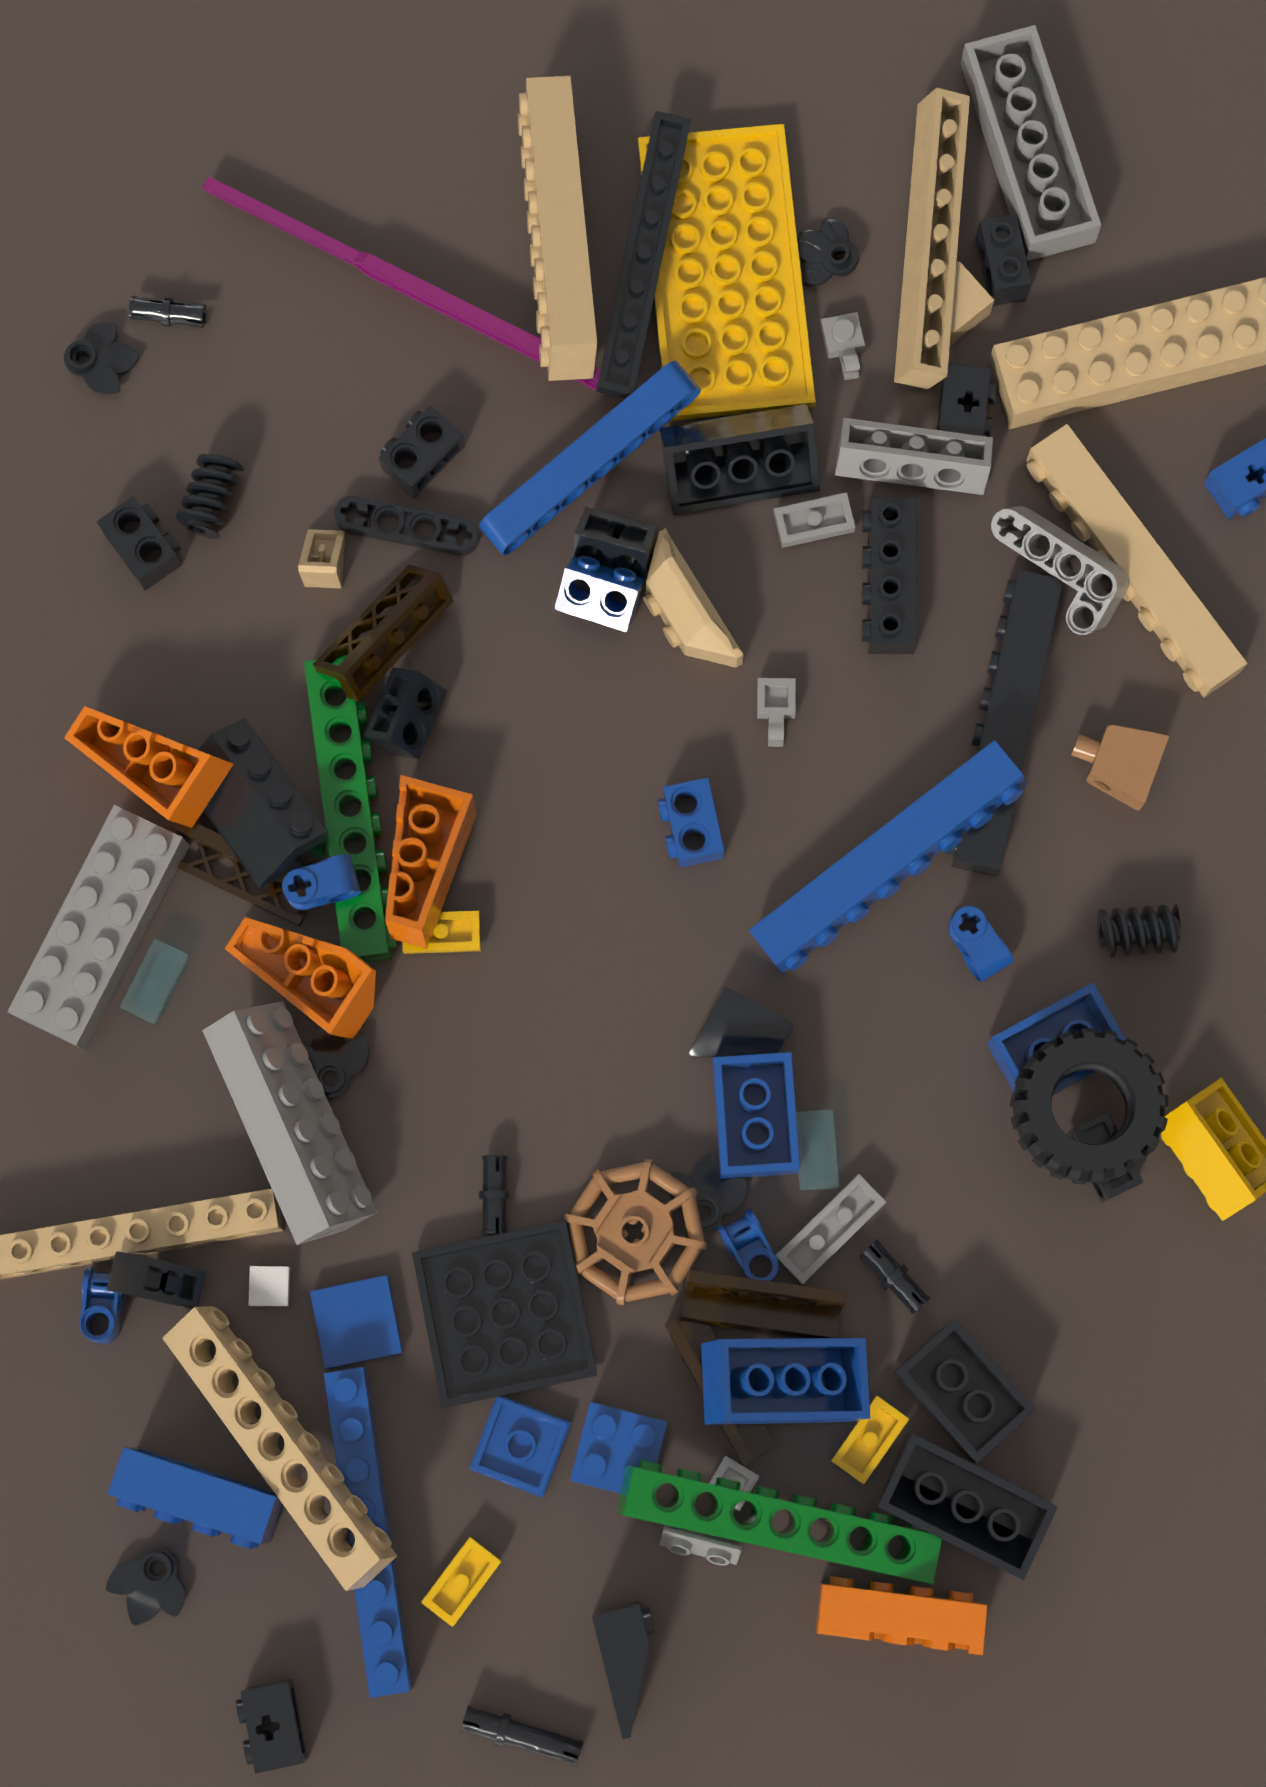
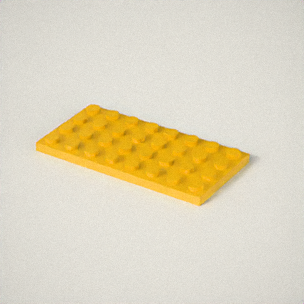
(733, 276)

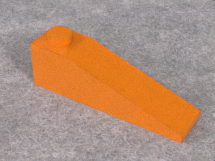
(313, 975)

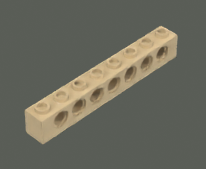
(139, 1233)
(191, 1345)

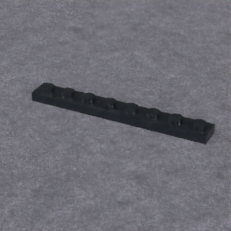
(643, 255)

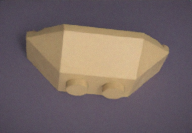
(686, 609)

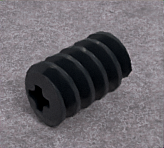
(207, 493)
(1139, 929)

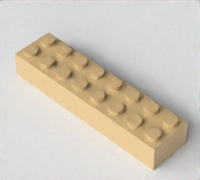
(557, 229)
(1131, 354)

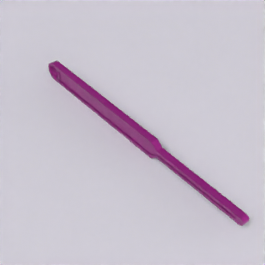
(391, 276)

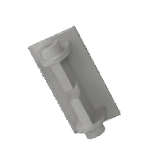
(715, 1549)

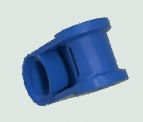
(327, 882)
(984, 949)
(749, 1245)
(98, 1302)

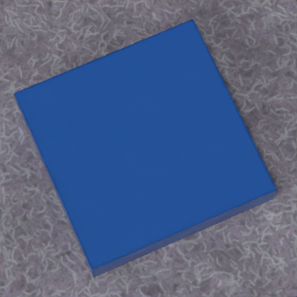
(356, 1322)
(520, 1446)

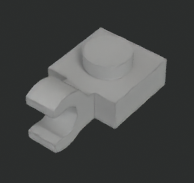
(844, 340)
(776, 702)

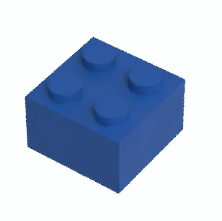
(612, 1442)

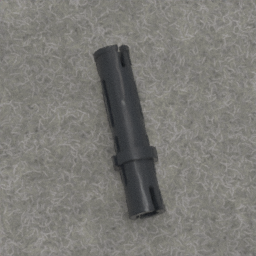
(521, 1735)

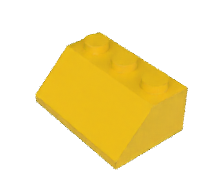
(1219, 1148)

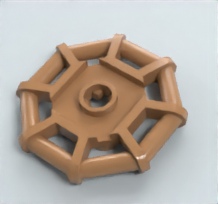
(657, 1227)

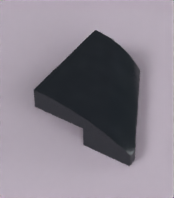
(740, 1028)

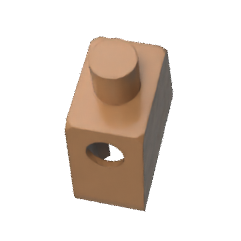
(1122, 762)

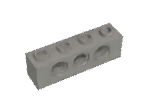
(914, 456)

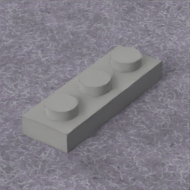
(830, 1229)

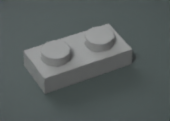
(814, 520)

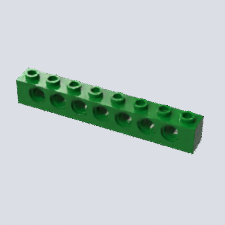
(375, 942)
(915, 1562)

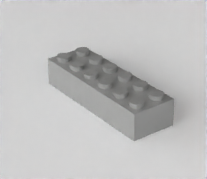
(1030, 142)
(99, 927)
(289, 1121)

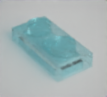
(155, 982)
(817, 1150)

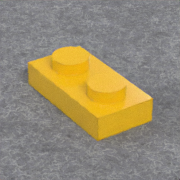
(453, 933)
(869, 1440)
(461, 1581)

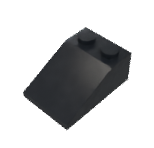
(624, 1649)

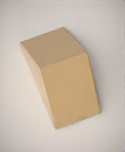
(970, 303)
(322, 559)

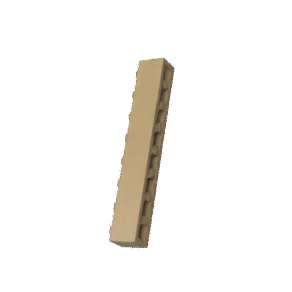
(932, 239)
(1155, 584)

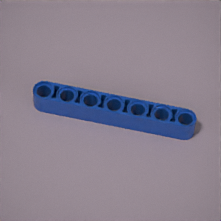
(589, 458)

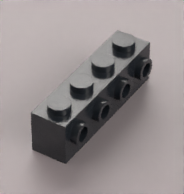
(891, 576)

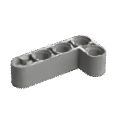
(1057, 563)

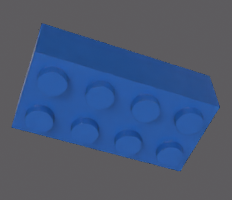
(785, 1381)
(195, 1495)

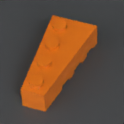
(157, 769)
(425, 853)
(901, 1616)

